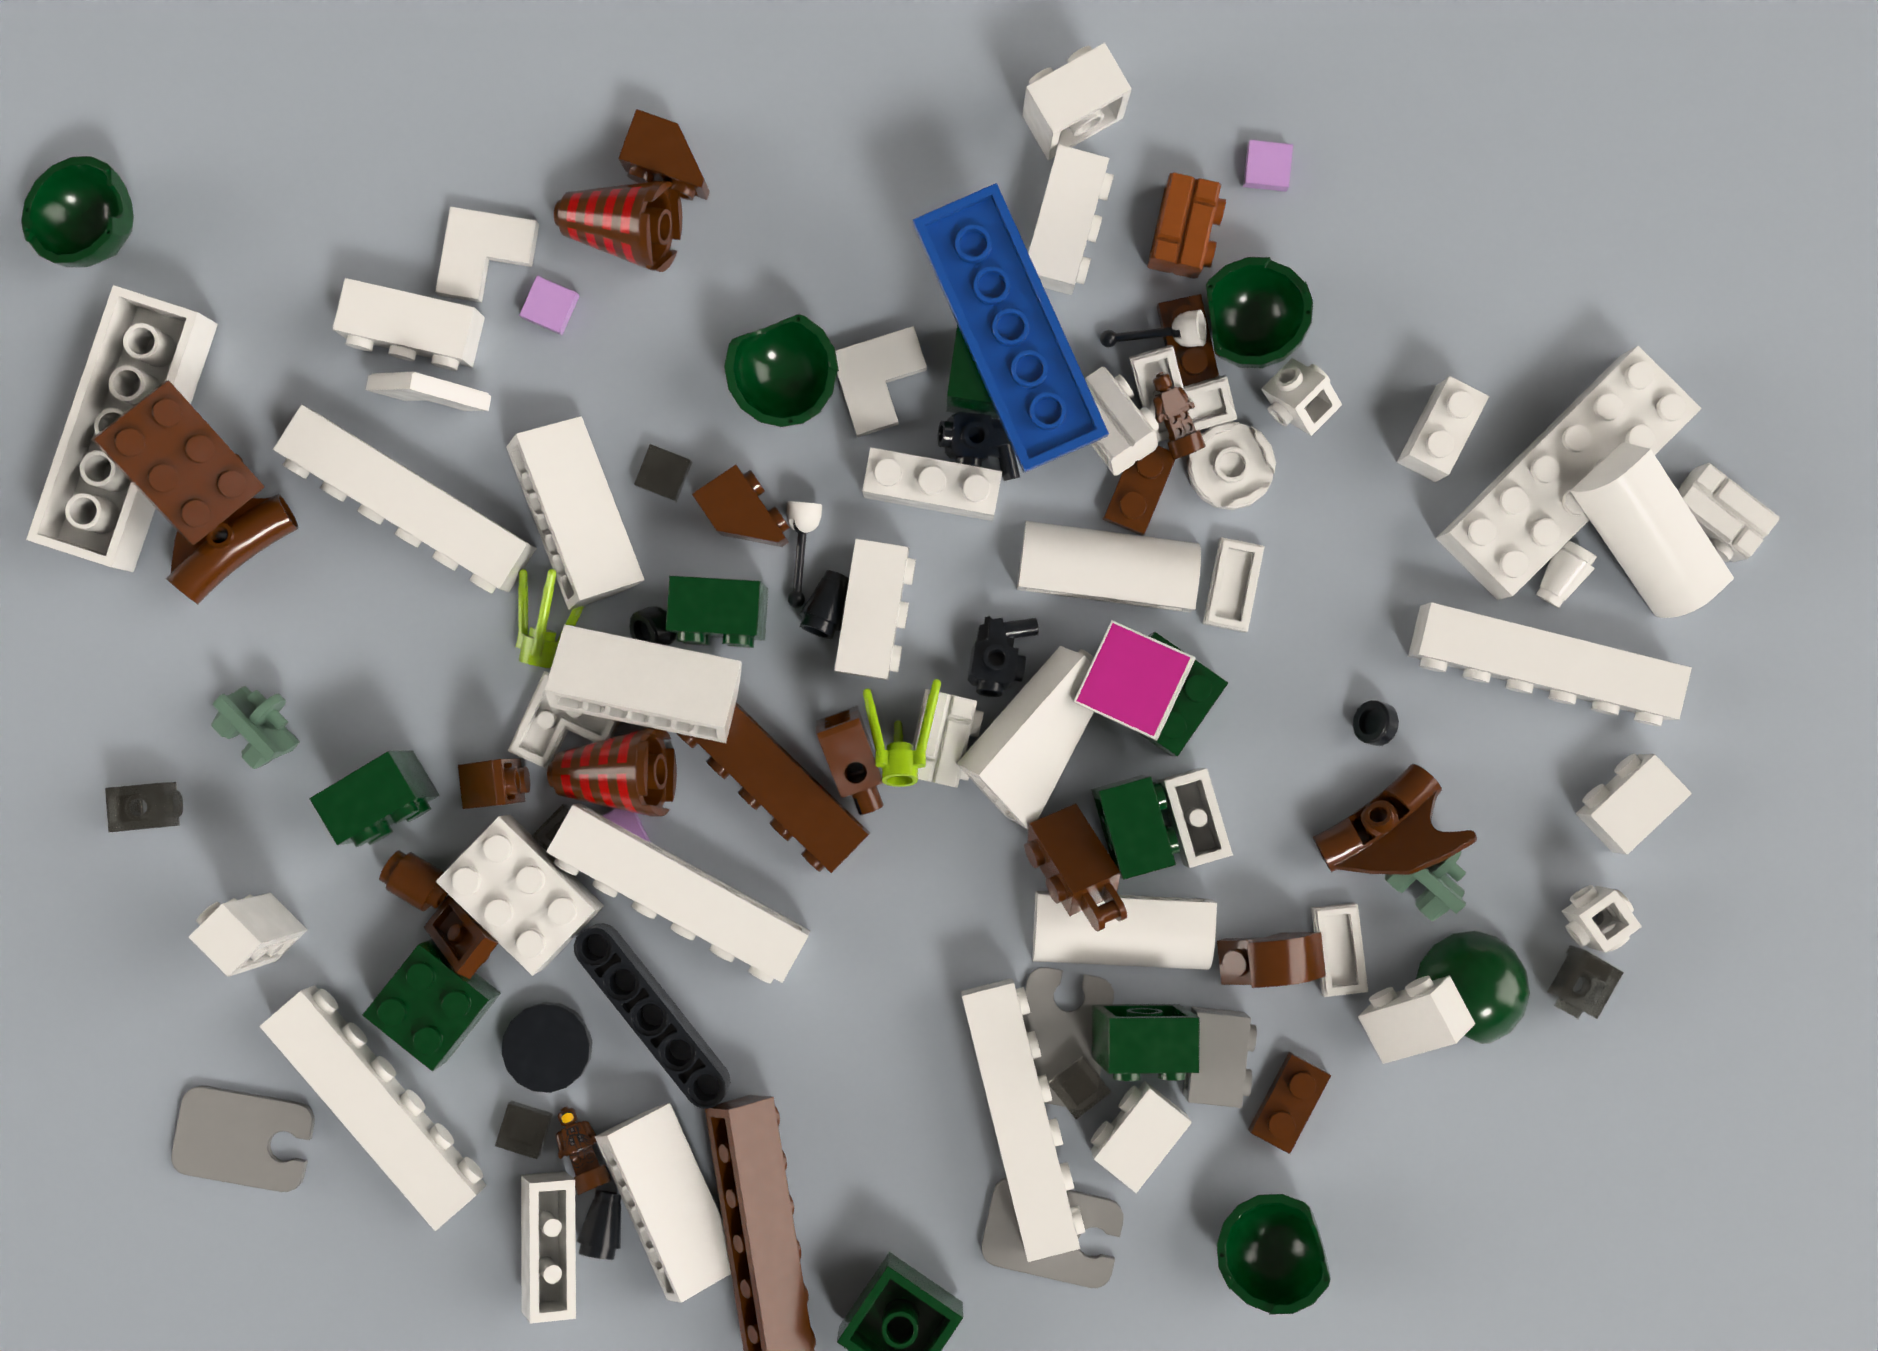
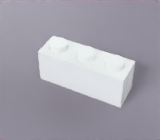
(1069, 218)
(408, 324)
(931, 484)
(874, 609)
(246, 932)
(548, 1247)

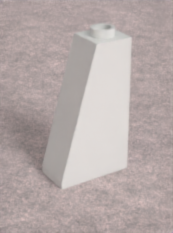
(1032, 739)

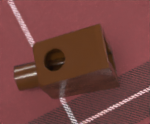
(844, 742)

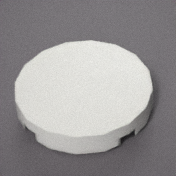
(1232, 467)

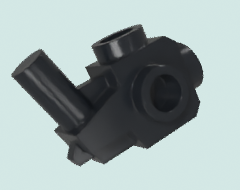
(976, 437)
(994, 659)

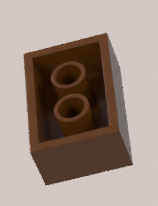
(178, 462)

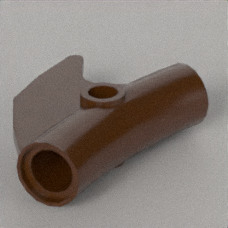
(229, 545)
(1393, 831)

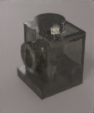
(126, 806)
(1598, 983)

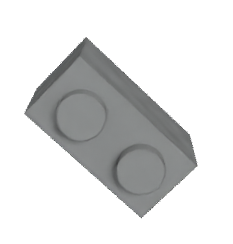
(1222, 1058)

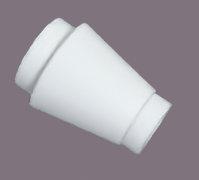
(1565, 573)

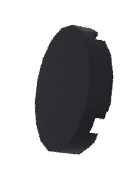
(546, 1047)

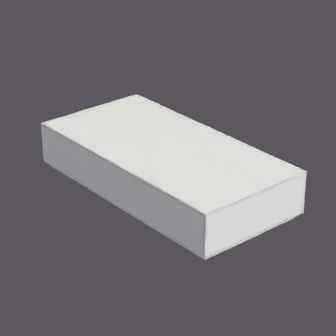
(1233, 585)
(1341, 949)

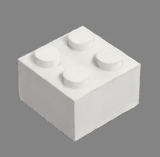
(1075, 99)

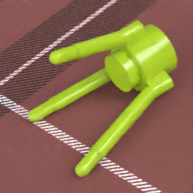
(539, 645)
(899, 759)

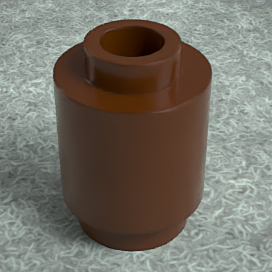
(413, 880)

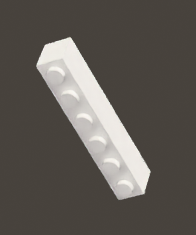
(404, 499)
(1549, 662)
(677, 892)
(374, 1105)
(1021, 1120)

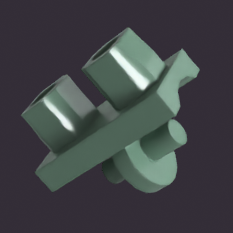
(257, 722)
(1441, 890)

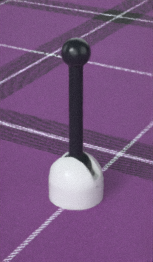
(1187, 330)
(803, 519)

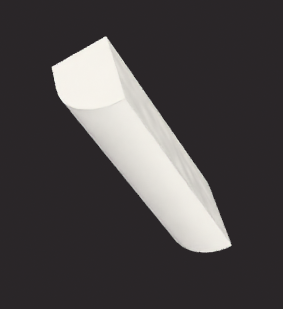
(574, 512)
(1652, 532)
(1109, 567)
(644, 683)
(1155, 934)
(667, 1201)

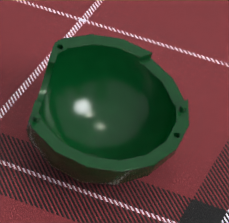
(78, 213)
(1258, 312)
(782, 371)
(1487, 979)
(1273, 1254)

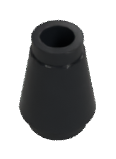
(826, 605)
(602, 1226)

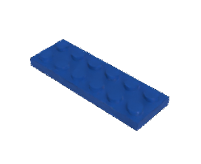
(1010, 328)

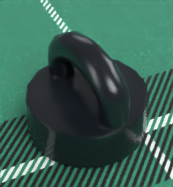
(650, 626)
(1375, 723)

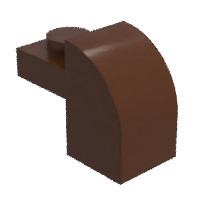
(1272, 960)

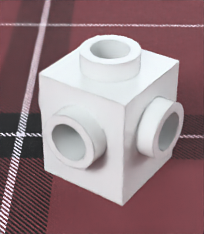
(1301, 396)
(1613, 923)

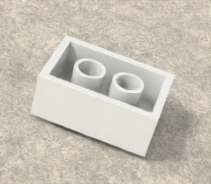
(519, 894)

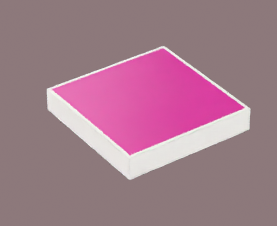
(1134, 680)

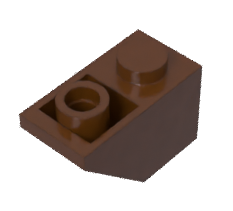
(660, 152)
(738, 512)
(493, 783)

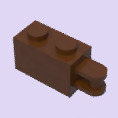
(1076, 866)

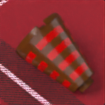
(625, 221)
(620, 772)

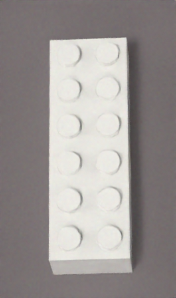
(87, 499)
(1530, 506)

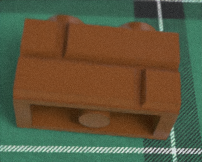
(1185, 226)

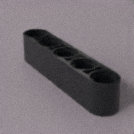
(657, 1037)

